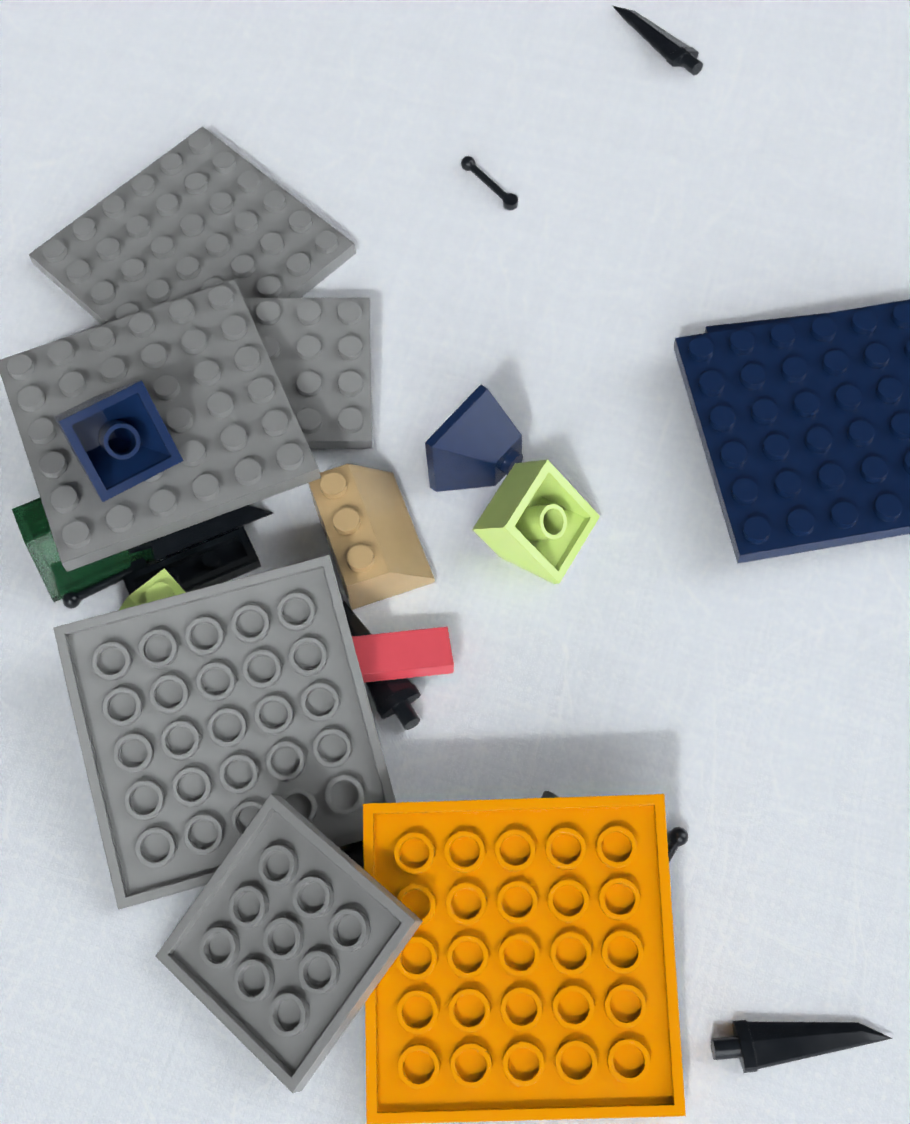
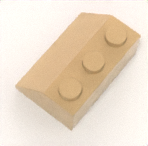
(369, 533)

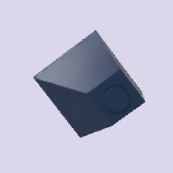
(119, 439)
(473, 445)

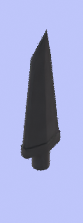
(671, 48)
(201, 532)
(388, 695)
(777, 1043)

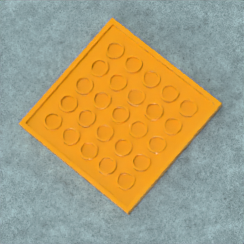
(534, 965)

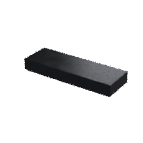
(203, 564)

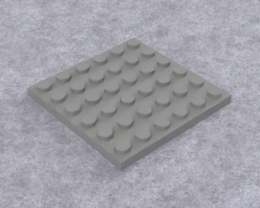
(189, 226)
(213, 395)
(211, 708)

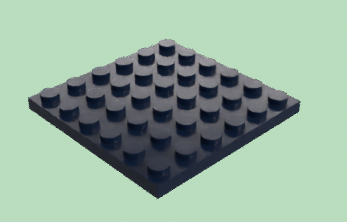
(806, 427)

